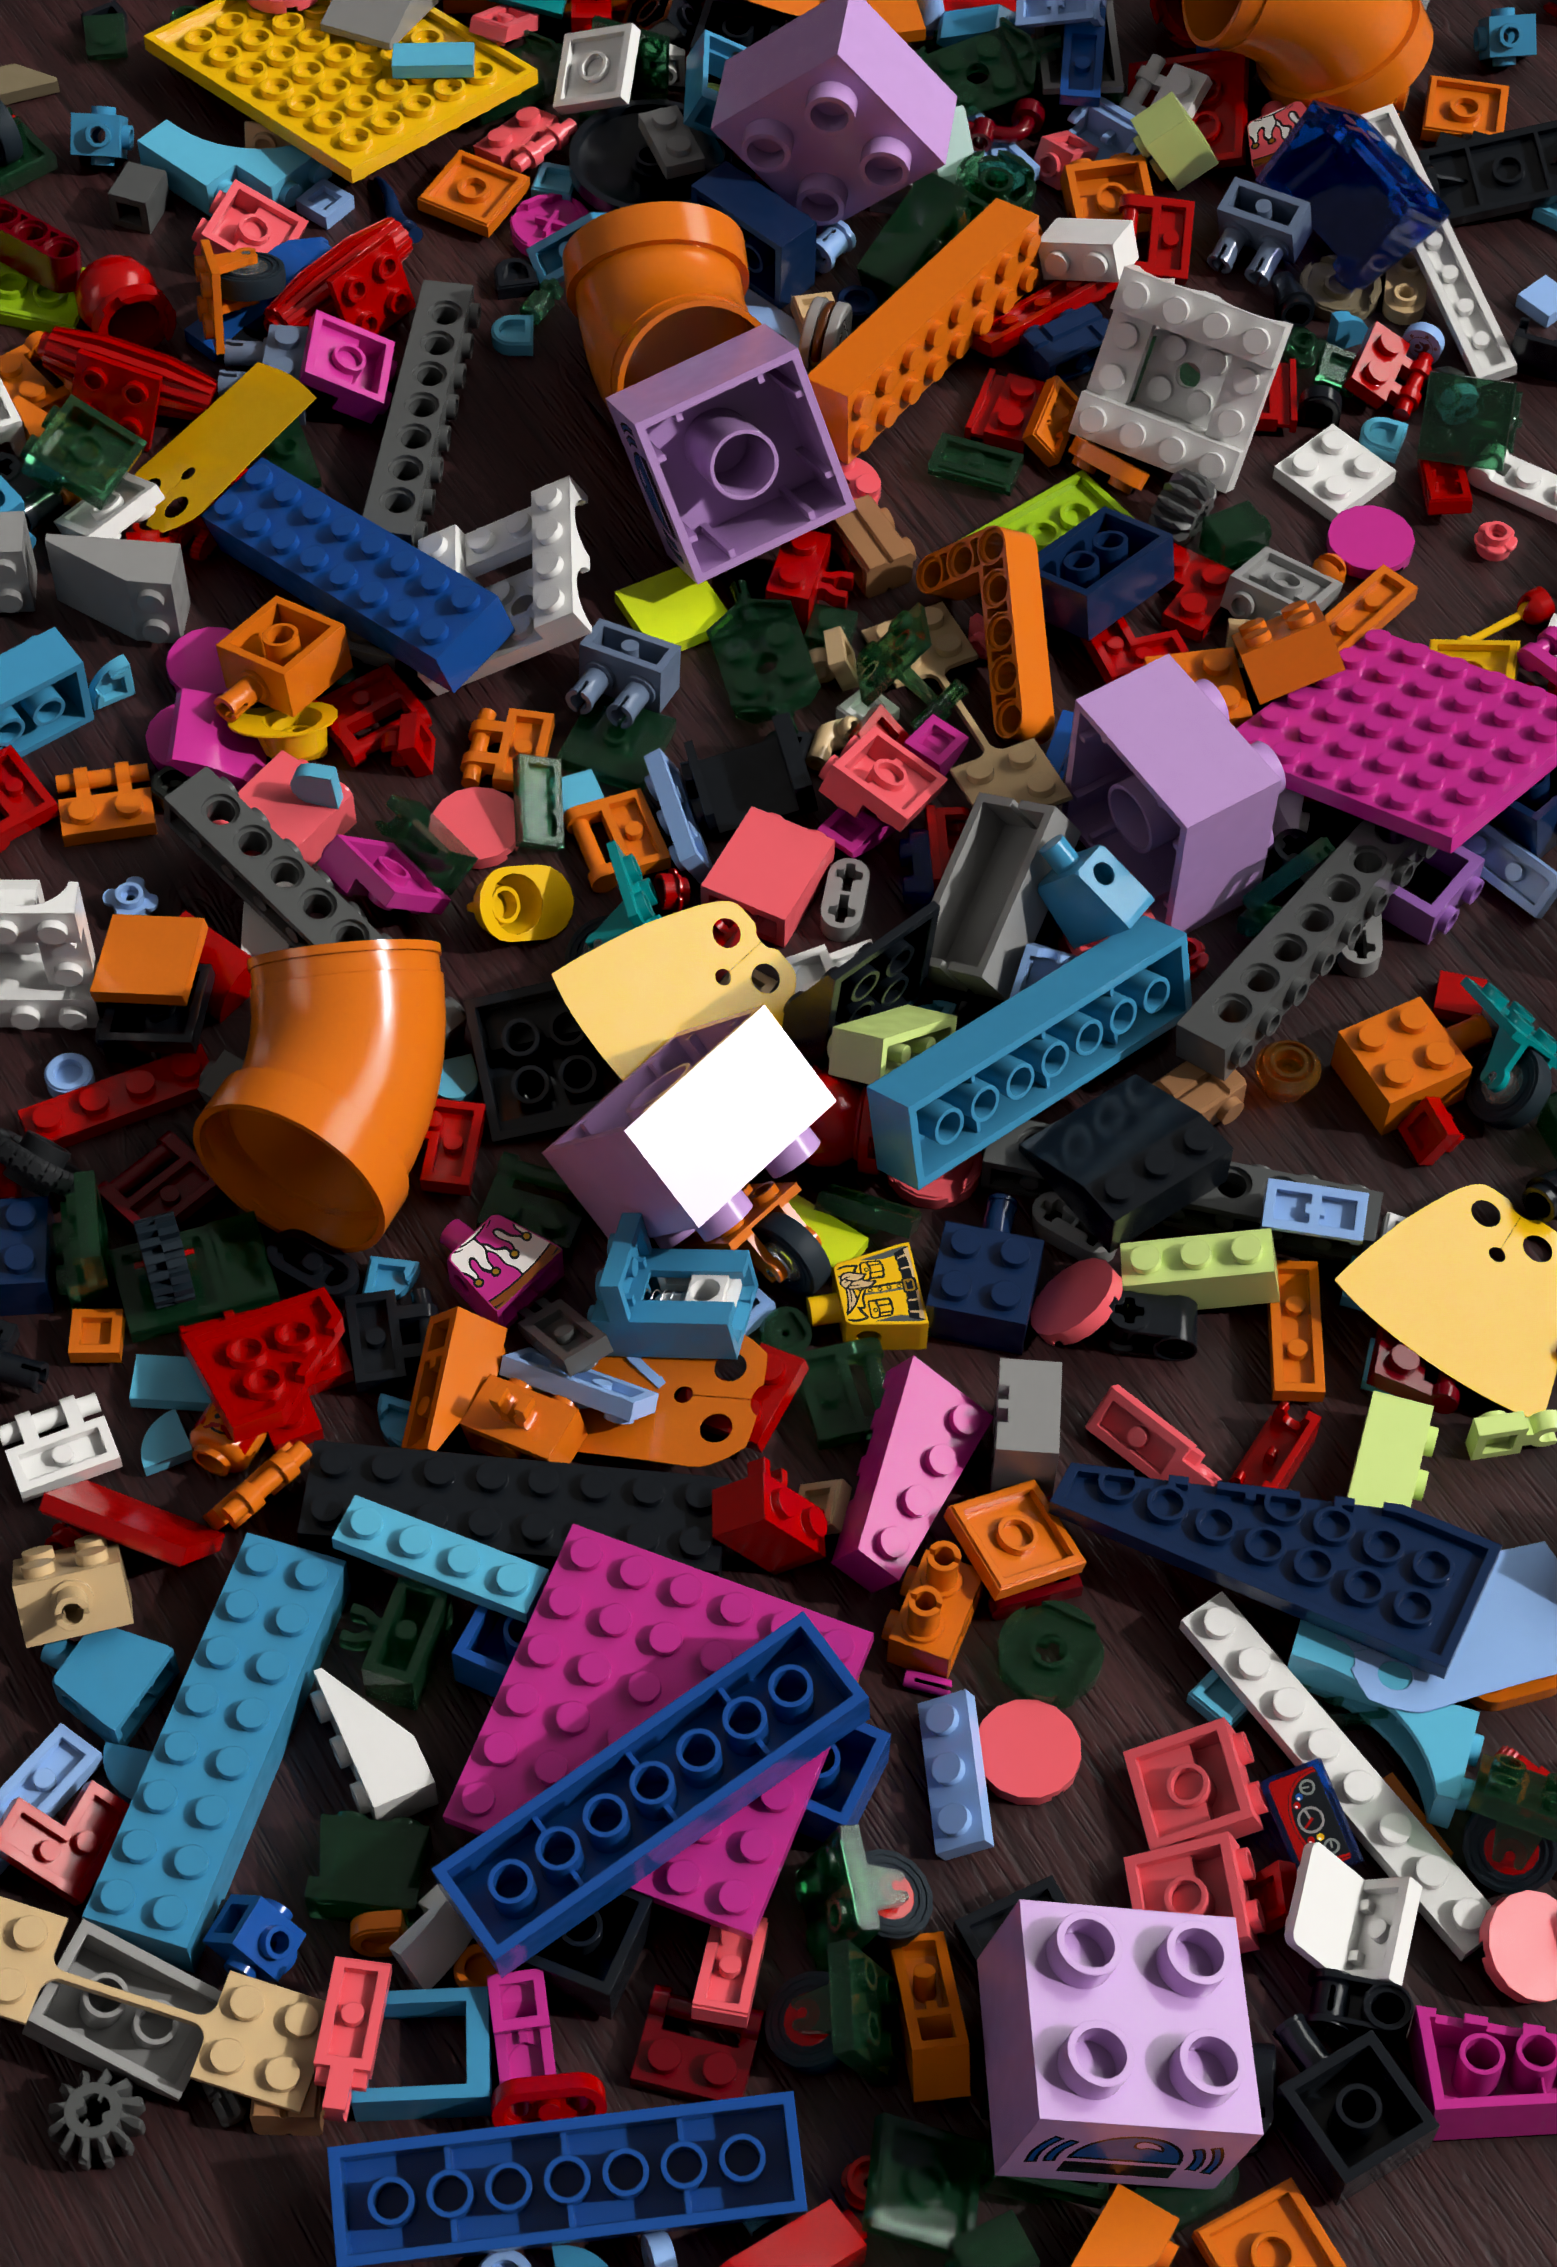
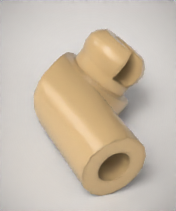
(828, 739)

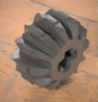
(1183, 505)
(74, 2119)

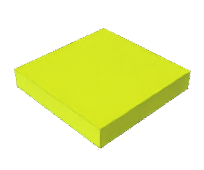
(671, 607)

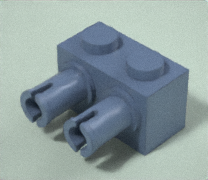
(1264, 222)
(280, 349)
(625, 666)

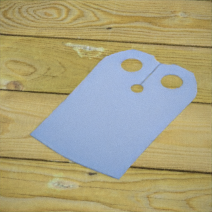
(1503, 1646)

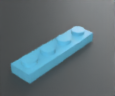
(440, 1558)

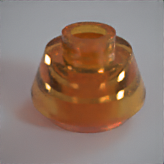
(1287, 1070)

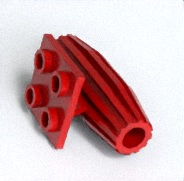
(352, 281)
(126, 379)

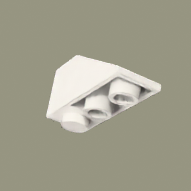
(381, 1753)

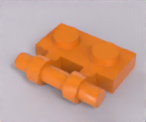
(522, 733)
(105, 815)
(266, 1479)

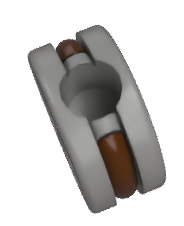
(823, 330)

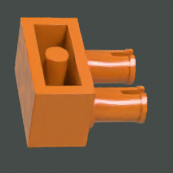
(935, 1612)

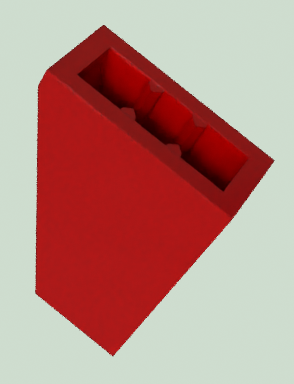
(814, 2240)

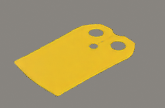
(224, 441)

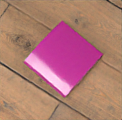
(203, 739)

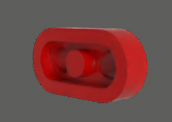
(547, 2098)

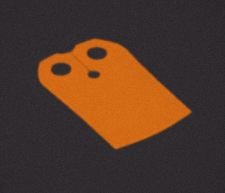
(674, 1429)

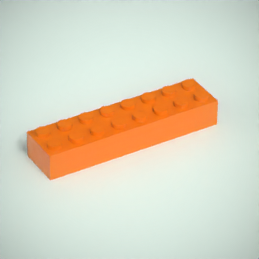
(926, 326)

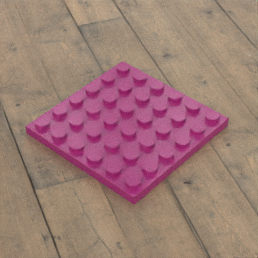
(1412, 739)
(601, 1656)

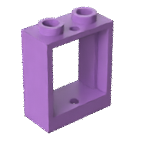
(1427, 920)

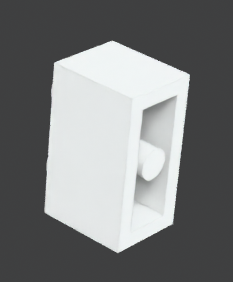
(1087, 249)

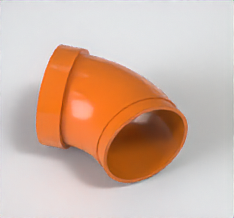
(1320, 49)
(655, 288)
(331, 1088)

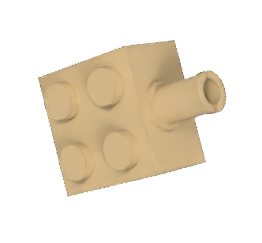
(71, 1590)

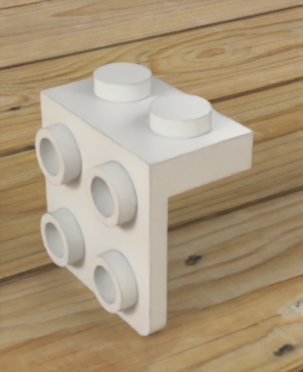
(1351, 1921)

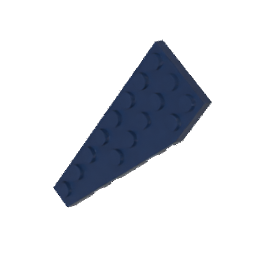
(1350, 1568)

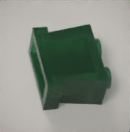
(368, 1867)

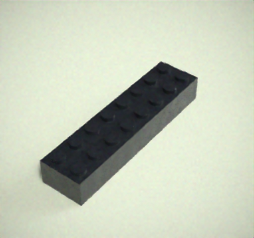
(512, 1502)

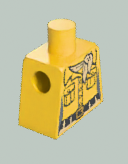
(877, 1299)

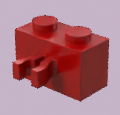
(804, 576)
(768, 1520)

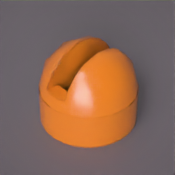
(1331, 565)

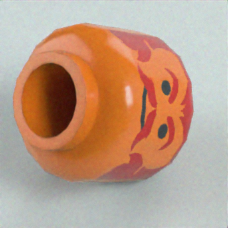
(215, 1447)

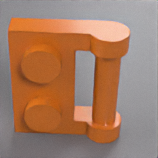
(26, 381)
(627, 822)

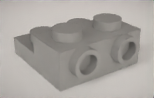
(1274, 581)

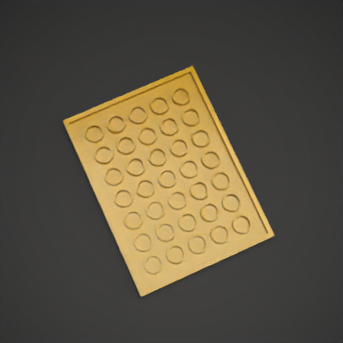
(329, 90)

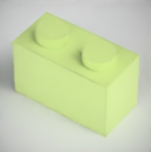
(1173, 142)

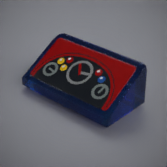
(1309, 1812)

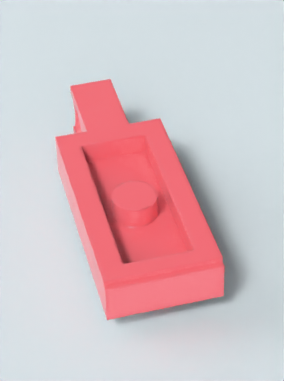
(504, 23)
(1147, 1439)
(729, 1976)
(350, 2031)

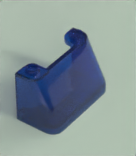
(1358, 189)

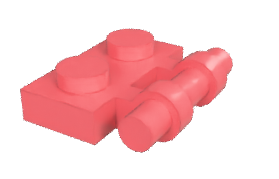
(525, 139)

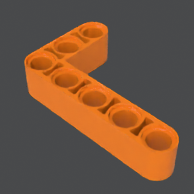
(1007, 573)

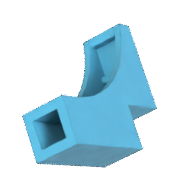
(202, 168)
(1431, 1743)

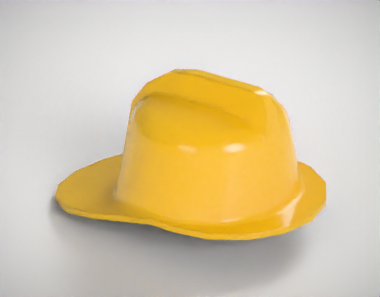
(299, 735)
(523, 903)

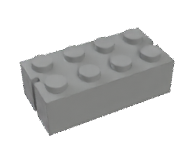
(992, 894)

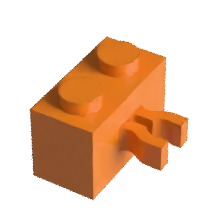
(523, 1424)

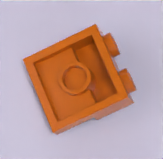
(1094, 187)

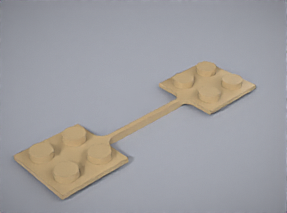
(1008, 772)
(254, 2040)

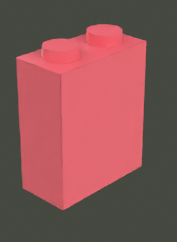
(291, 818)
(771, 873)

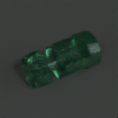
(542, 301)

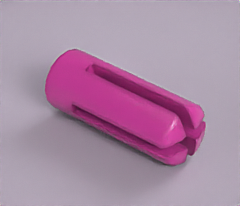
(911, 1676)

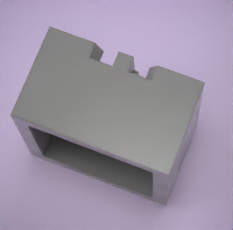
(1026, 1424)

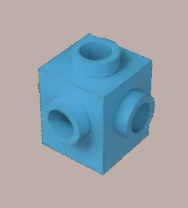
(1505, 37)
(87, 132)

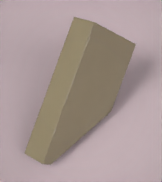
(23, 84)

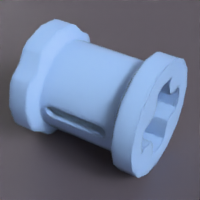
(832, 245)

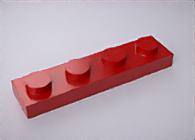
(1038, 310)
(117, 1100)

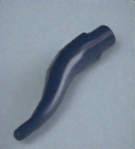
(393, 210)

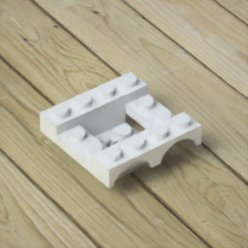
(1171, 422)
(546, 589)
(45, 959)

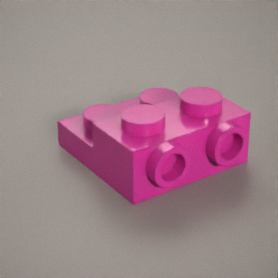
(349, 366)
(380, 873)

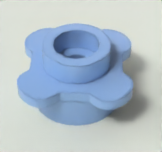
(134, 888)

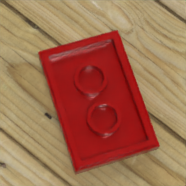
(131, 1523)

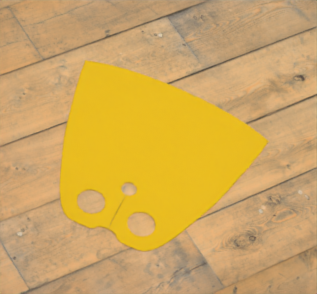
(663, 981)
(1458, 1306)

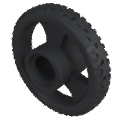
(36, 1163)

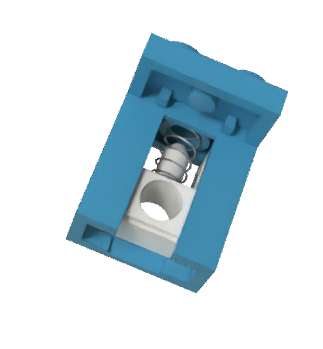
(672, 1298)

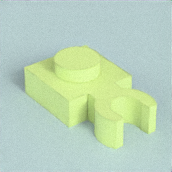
(1505, 1433)

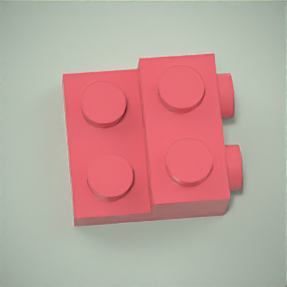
(247, 220)
(881, 777)
(1196, 1785)
(1201, 1879)

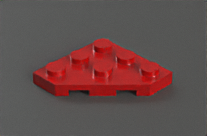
(1225, 107)
(264, 1360)

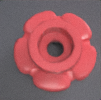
(1495, 541)

